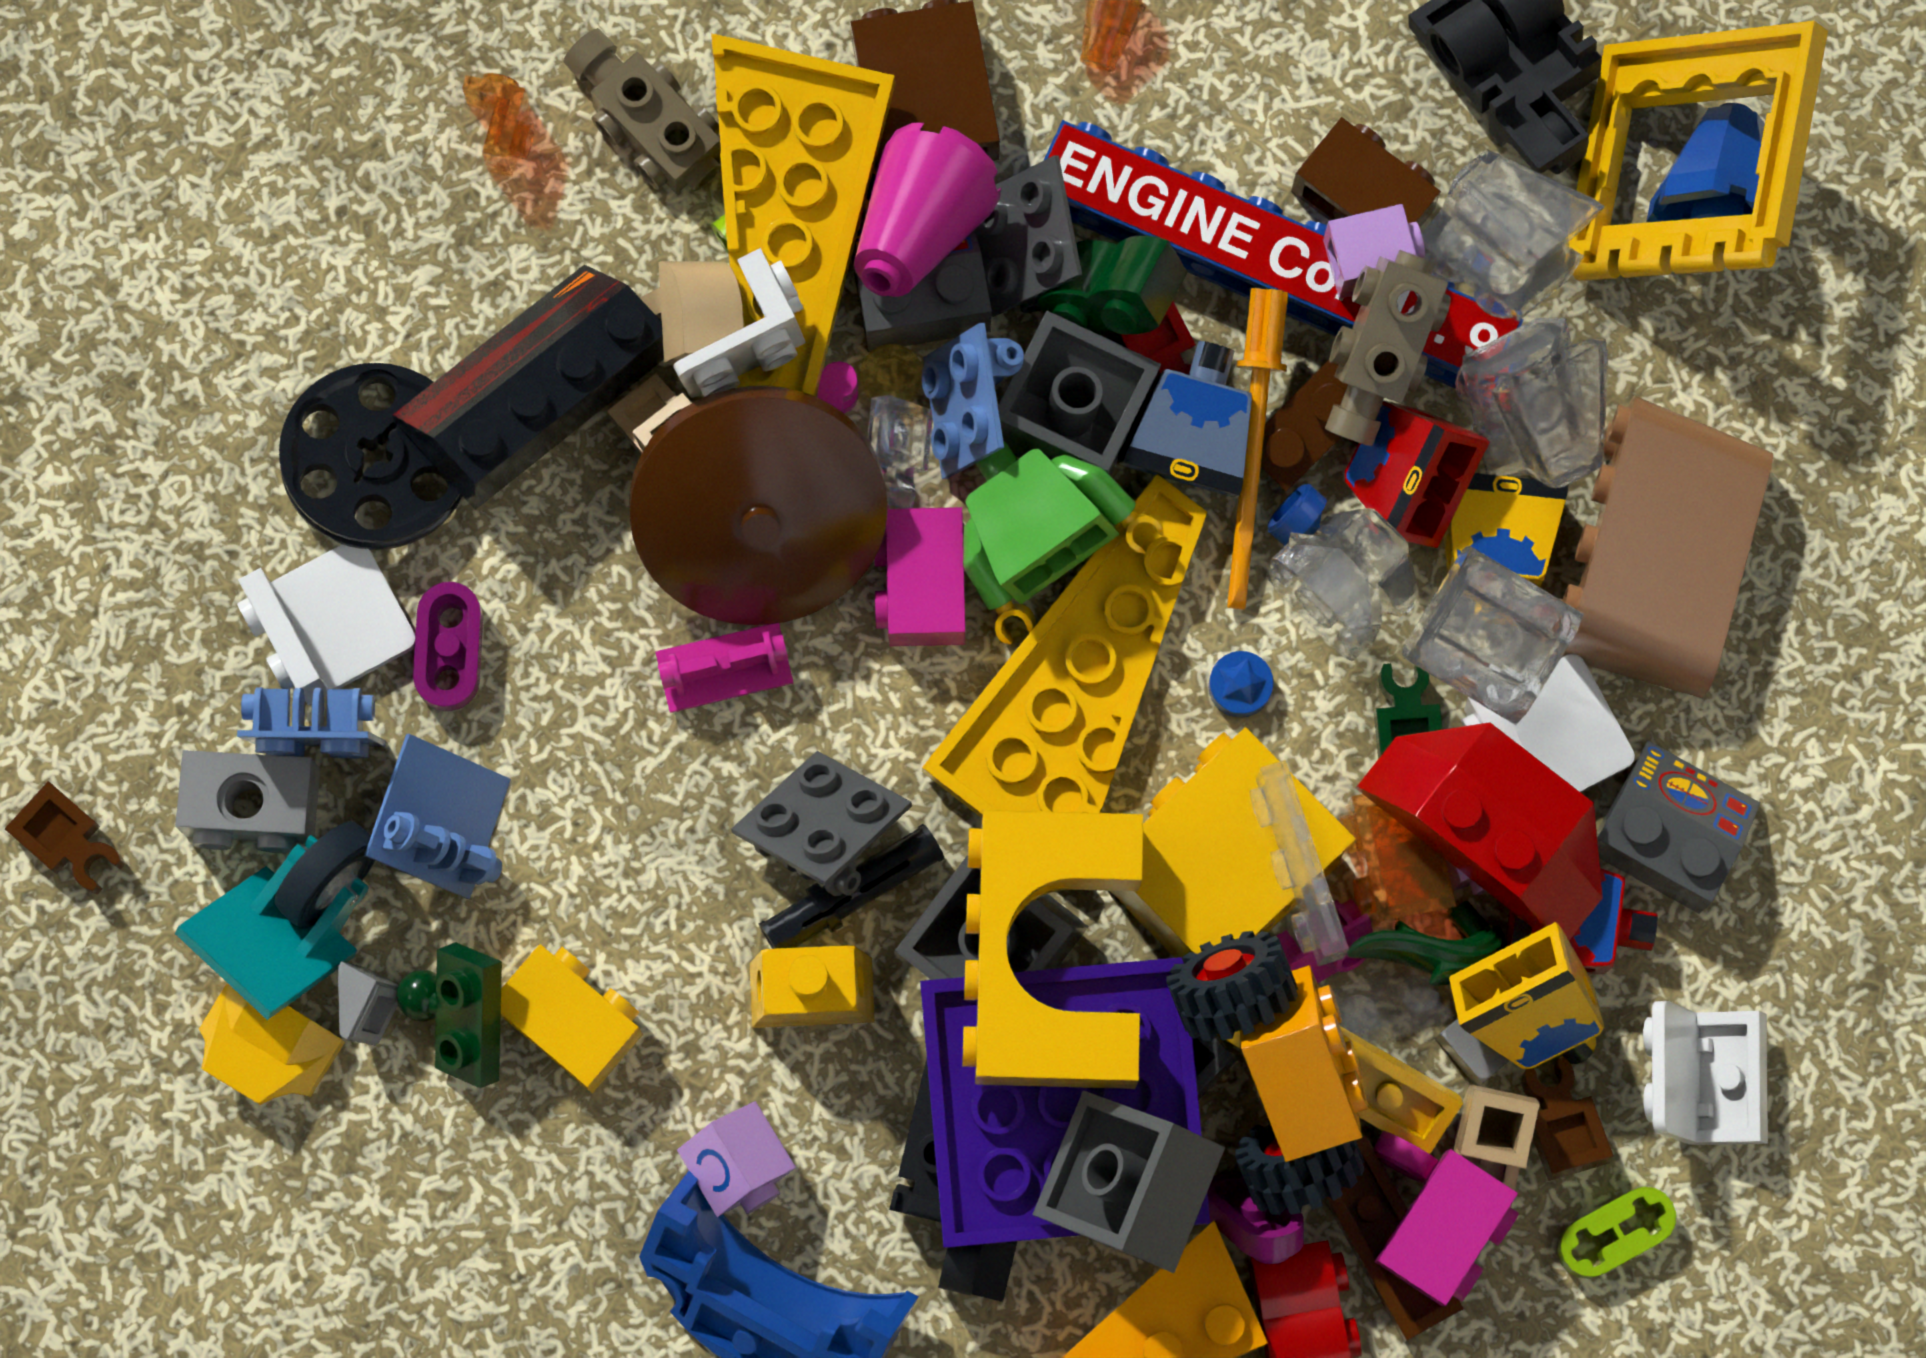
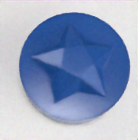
(1297, 514)
(1240, 684)

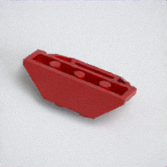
(1495, 819)

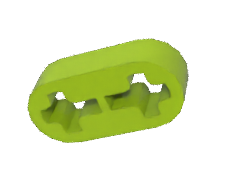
(1624, 1246)

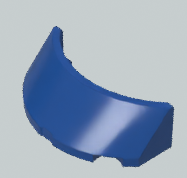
(752, 1305)

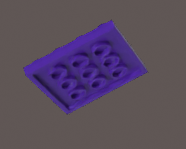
(1003, 1139)

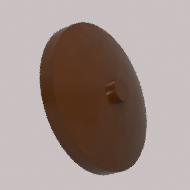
(758, 505)

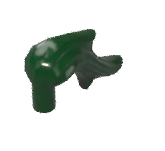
(1432, 954)

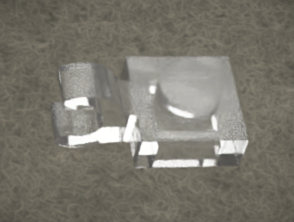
(902, 444)

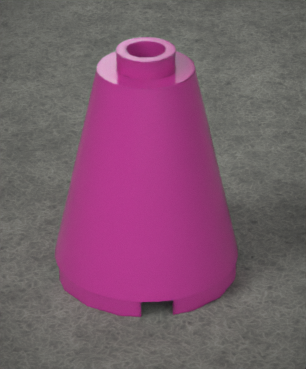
(922, 206)

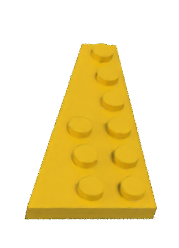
(796, 180)
(1068, 695)

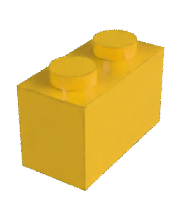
(568, 1017)

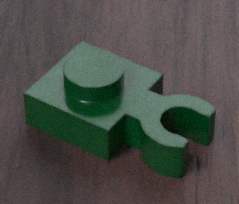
(1407, 713)

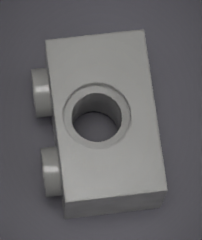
(216, 779)

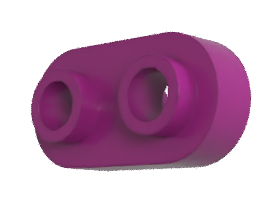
(448, 648)
(1256, 1233)

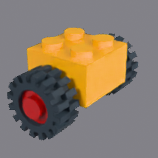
(1296, 1061)

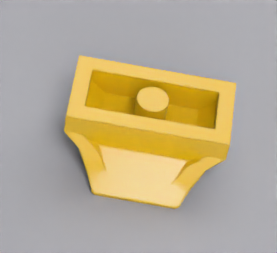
(265, 1055)

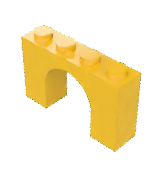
(1015, 1034)

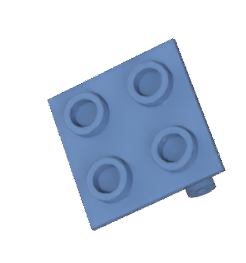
(963, 398)
(340, 738)
(439, 818)

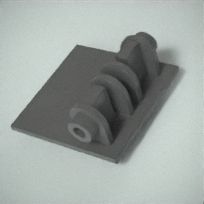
(1028, 239)
(822, 822)

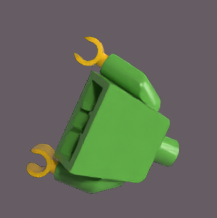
(1037, 524)

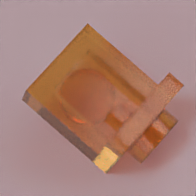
(508, 132)

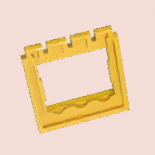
(1695, 69)

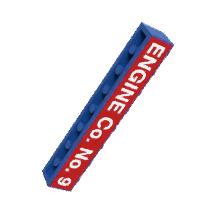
(1238, 240)

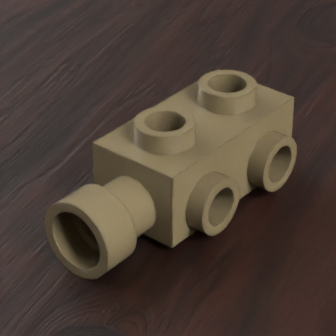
(648, 121)
(1384, 329)

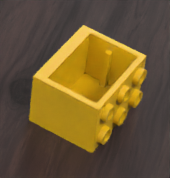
(1211, 860)

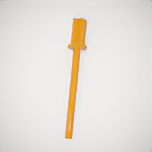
(1261, 356)

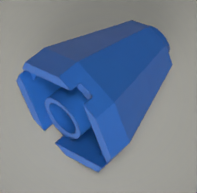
(1714, 168)

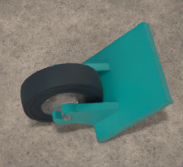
(283, 928)

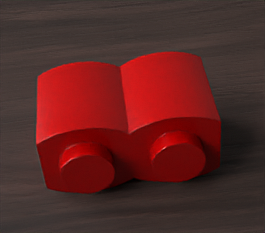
(1302, 1305)

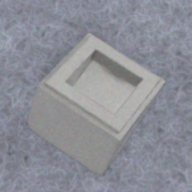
(364, 1003)
(1470, 1054)

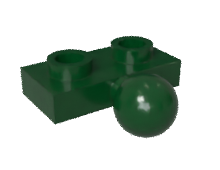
(467, 1011)

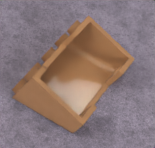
(1666, 547)

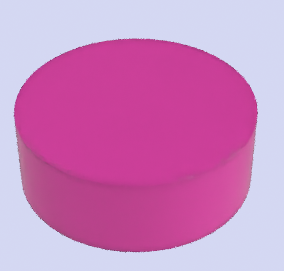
(1404, 1157)

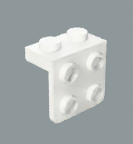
(763, 343)
(327, 620)
(1567, 727)
(1707, 1075)

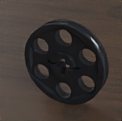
(345, 460)

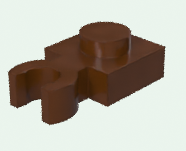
(59, 833)
(1566, 1131)

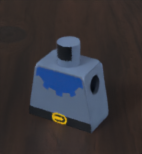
(1194, 426)

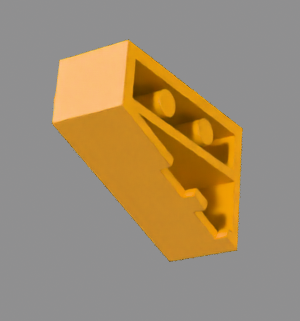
(1182, 1313)

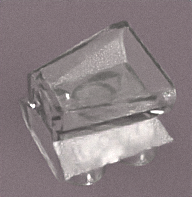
(1507, 234)
(1538, 402)
(1347, 578)
(1492, 635)

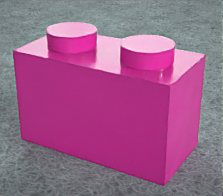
(923, 577)
(1448, 1229)

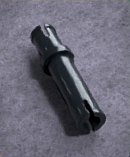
(878, 876)

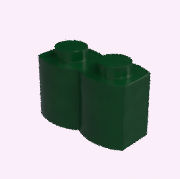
(1120, 286)

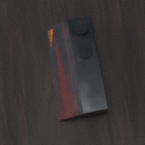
(534, 383)

